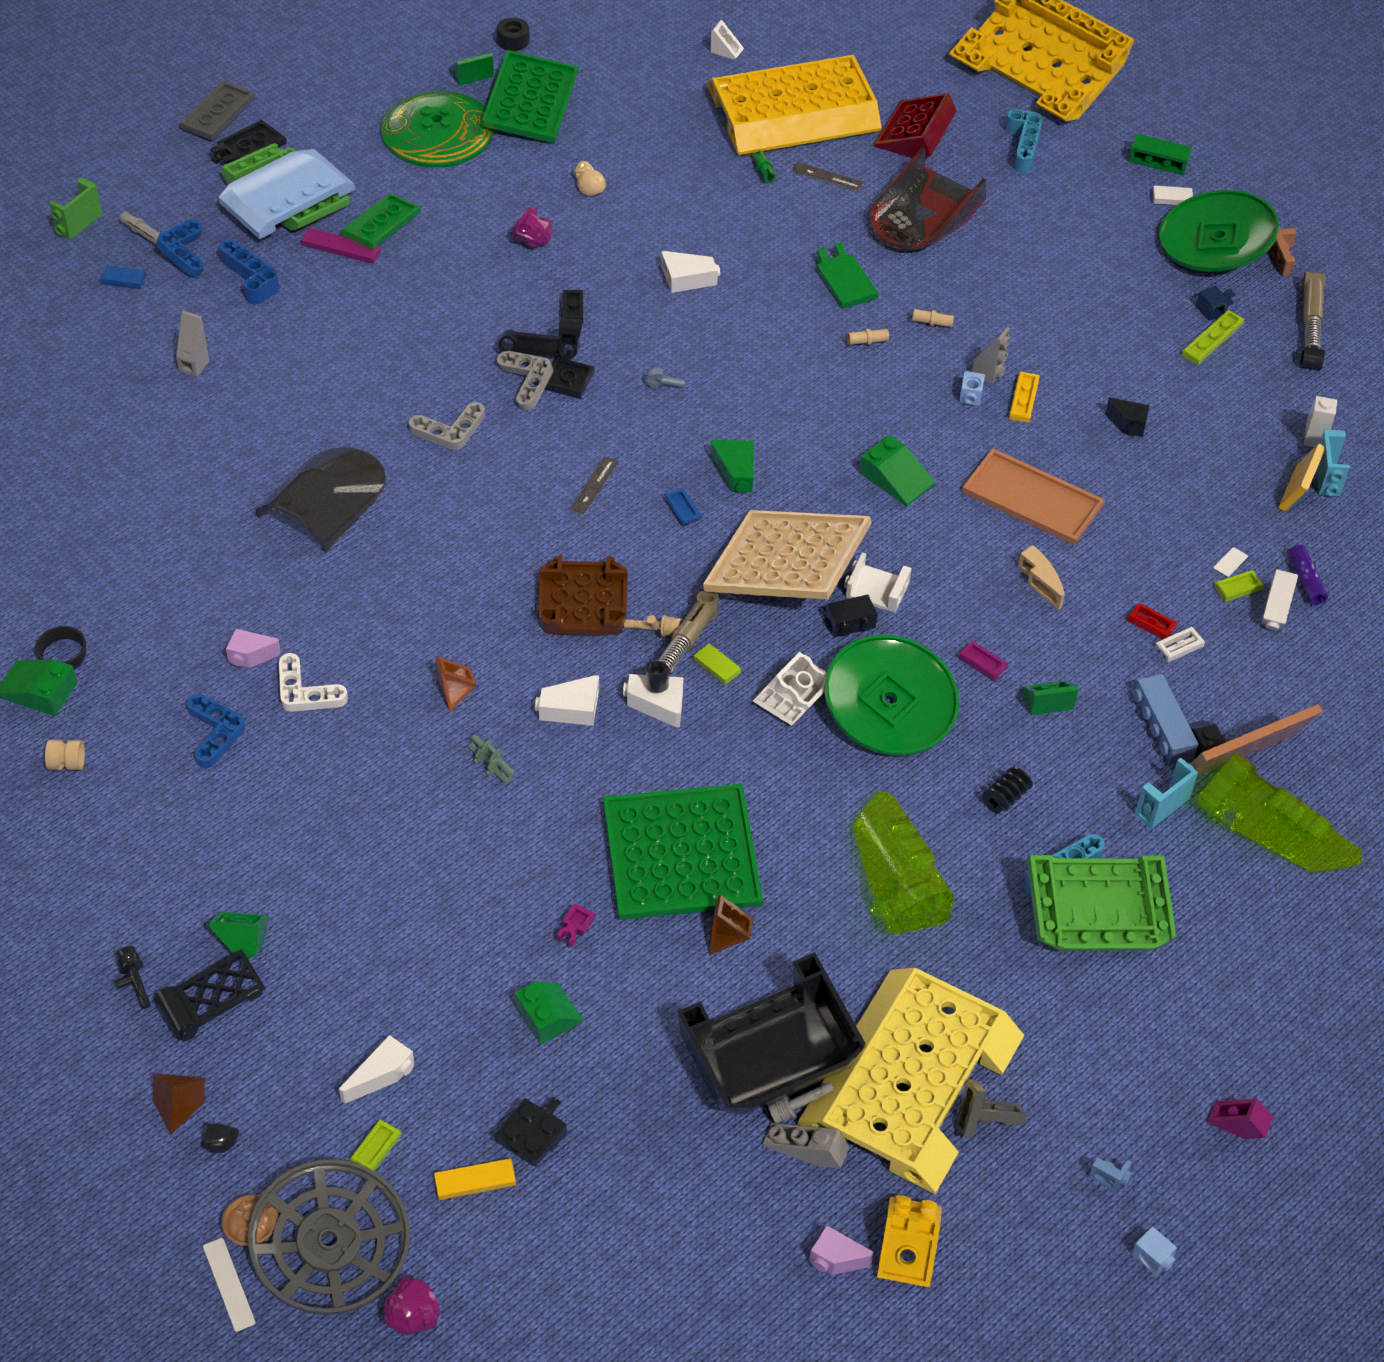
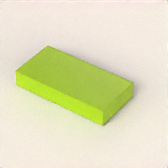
(1238, 586)
(717, 664)
(376, 1145)

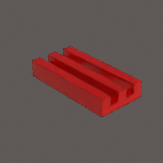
(1151, 624)

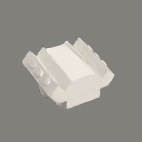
(793, 689)

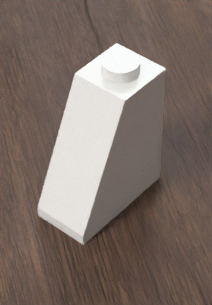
(688, 271)
(1319, 418)
(1279, 600)
(570, 701)
(662, 706)

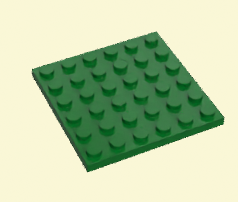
(681, 851)

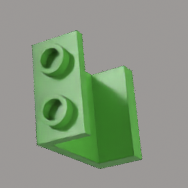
(78, 212)

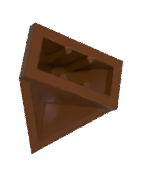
(729, 925)
(177, 1098)

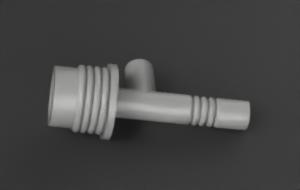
(785, 1109)

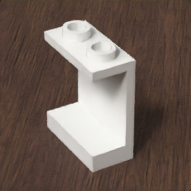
(882, 587)

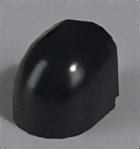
(220, 1138)

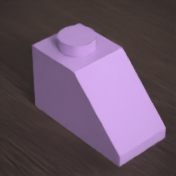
(251, 649)
(838, 1253)

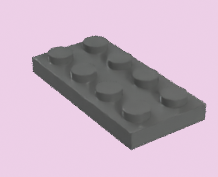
(217, 110)

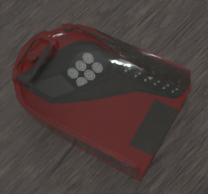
(923, 207)

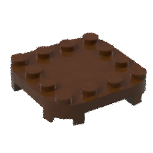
(582, 597)

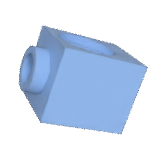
(972, 388)
(1155, 1251)

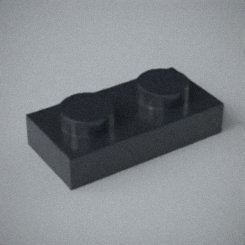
(573, 304)

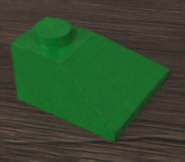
(240, 931)

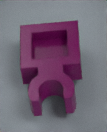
(575, 922)

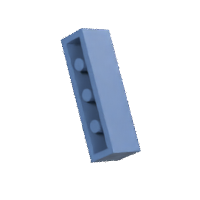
(1165, 718)

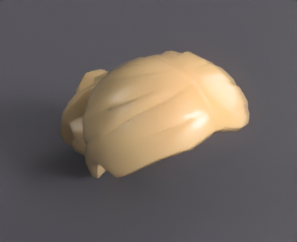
(589, 180)

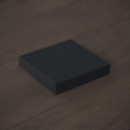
(569, 377)

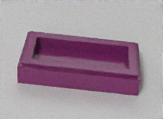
(983, 660)

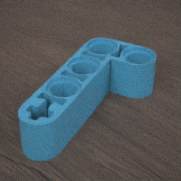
(1028, 126)
(1087, 847)

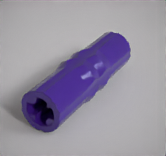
(1308, 574)

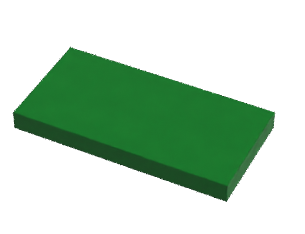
(381, 221)

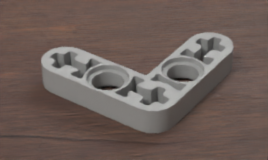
(532, 372)
(423, 426)

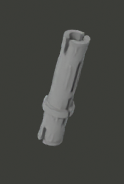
(138, 226)

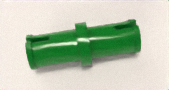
(764, 166)

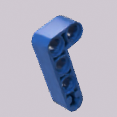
(259, 276)

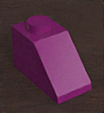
(1241, 1118)

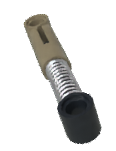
(1313, 288)
(682, 640)

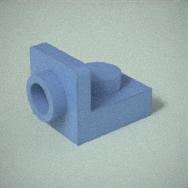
(1109, 1176)

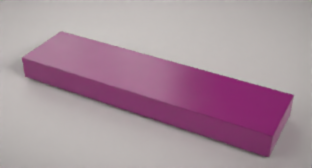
(339, 245)

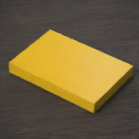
(1301, 477)

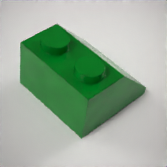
(546, 1010)

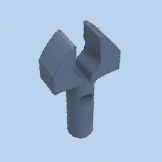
(656, 377)

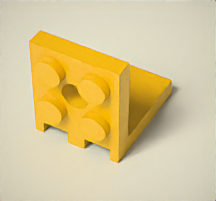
(910, 1227)

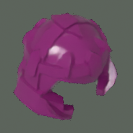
(532, 230)
(411, 1307)

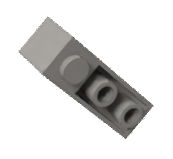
(192, 346)
(992, 357)
(810, 1144)

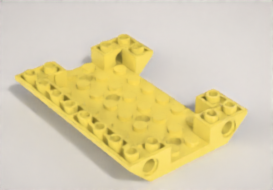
(895, 1024)

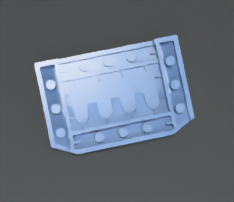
(283, 190)

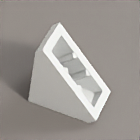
(724, 42)

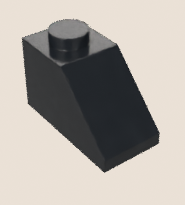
(1127, 416)
(1207, 735)

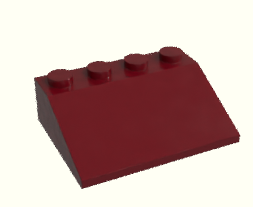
(917, 125)

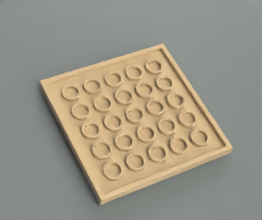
(788, 554)

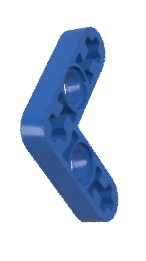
(190, 262)
(221, 726)

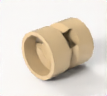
(64, 755)

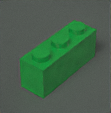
(1160, 154)

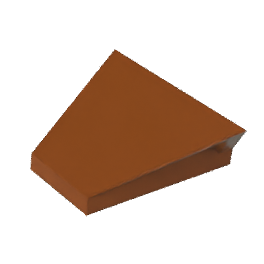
(454, 681)

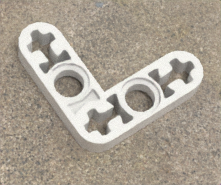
(301, 693)

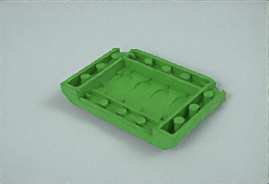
(266, 155)
(1101, 903)

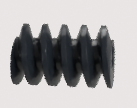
(1007, 790)

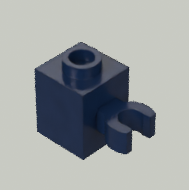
(1214, 302)

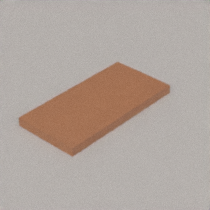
(1033, 496)
(1255, 740)

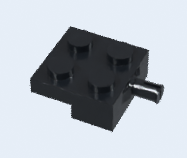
(532, 1131)

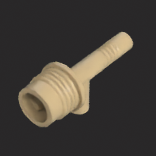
(667, 625)

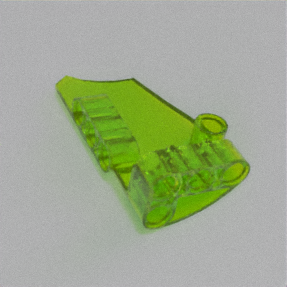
(1275, 819)
(900, 869)

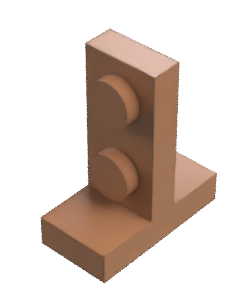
(1281, 251)

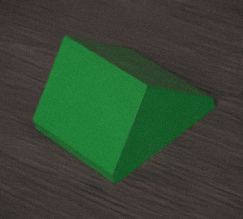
(473, 69)
(1050, 697)

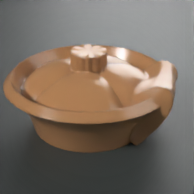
(238, 1216)

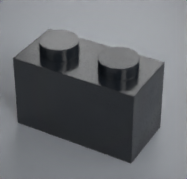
(851, 615)

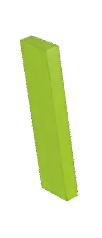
(1212, 337)

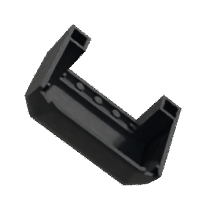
(773, 1043)

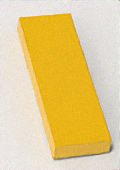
(1024, 397)
(475, 1179)

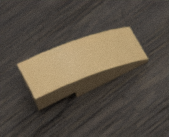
(1042, 576)

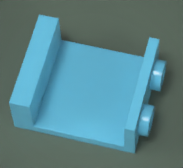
(1331, 475)
(1155, 806)

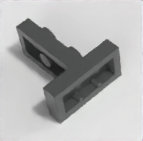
(975, 1108)

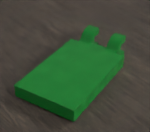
(845, 277)

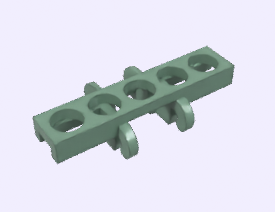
(494, 761)

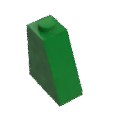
(735, 463)

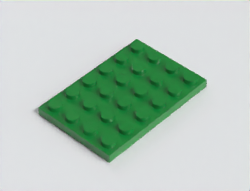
(530, 96)

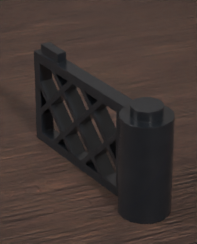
(177, 1006)

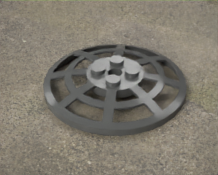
(327, 1222)

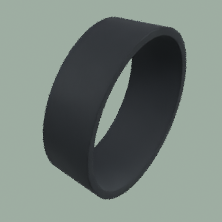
(59, 633)

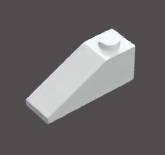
(379, 1070)

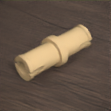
(932, 318)
(867, 336)

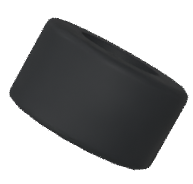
(513, 34)

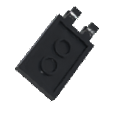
(246, 142)

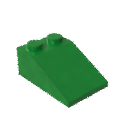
(896, 471)
(39, 684)

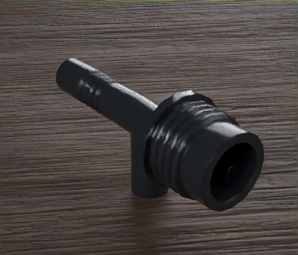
(129, 964)

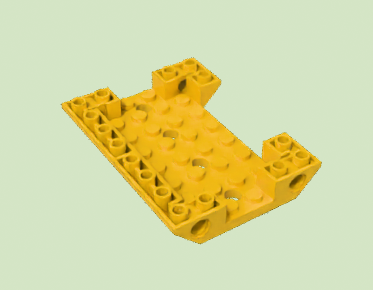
(1056, 35)
(834, 108)

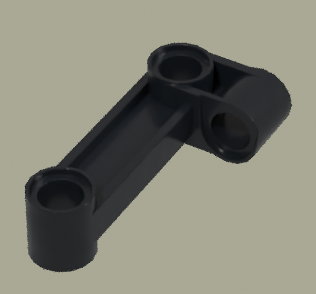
(545, 344)

